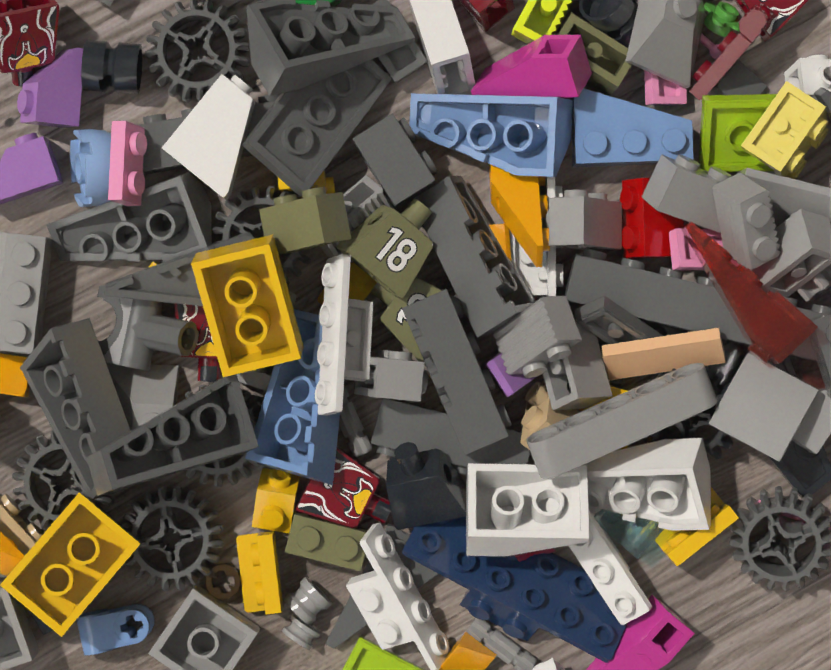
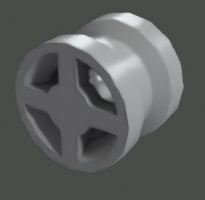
(307, 601)

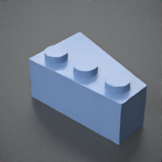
(625, 133)

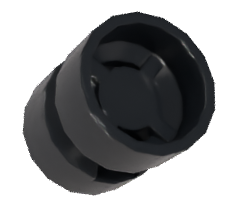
(611, 17)
(112, 67)

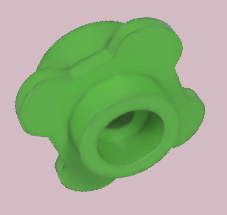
(721, 18)

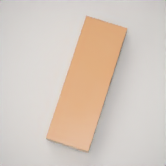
(663, 353)

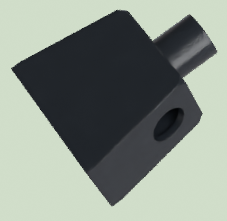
(423, 487)

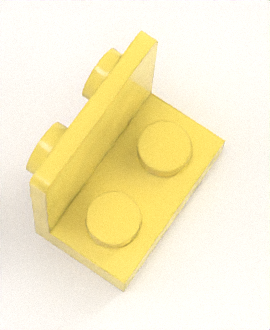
(788, 131)

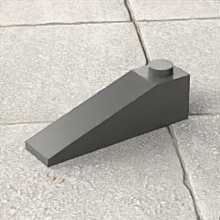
(308, 43)
(167, 225)

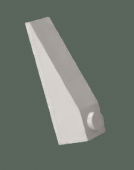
(655, 482)

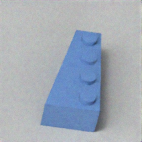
(288, 424)

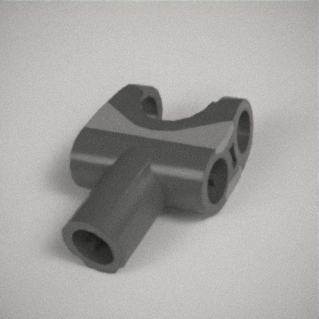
(142, 330)

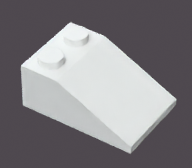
(520, 512)

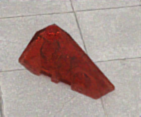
(763, 318)

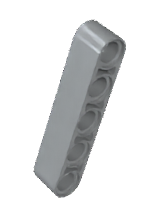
(621, 420)

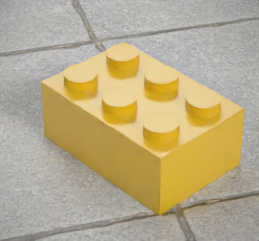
(247, 305)
(70, 564)

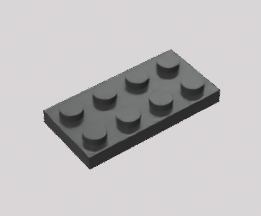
(313, 123)

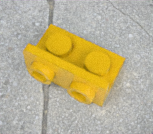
(684, 543)
(260, 572)

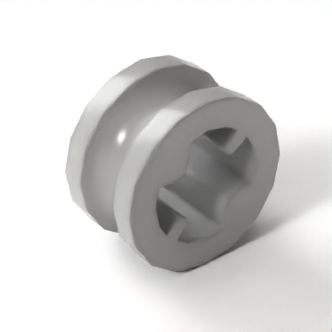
(301, 632)

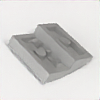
(763, 407)

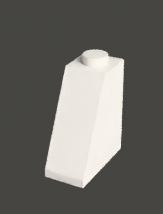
(443, 46)
(214, 133)

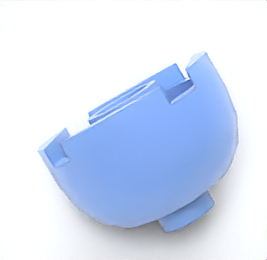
(90, 166)

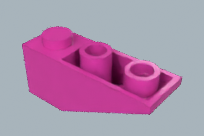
(542, 69)
(648, 641)

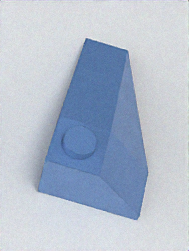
(506, 131)

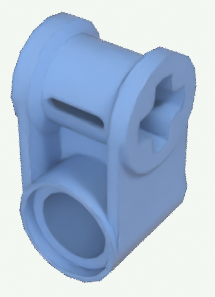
(107, 628)

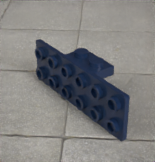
(522, 594)

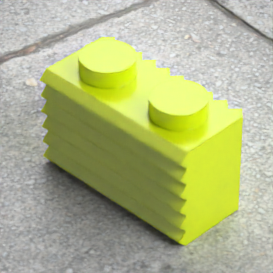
(540, 19)

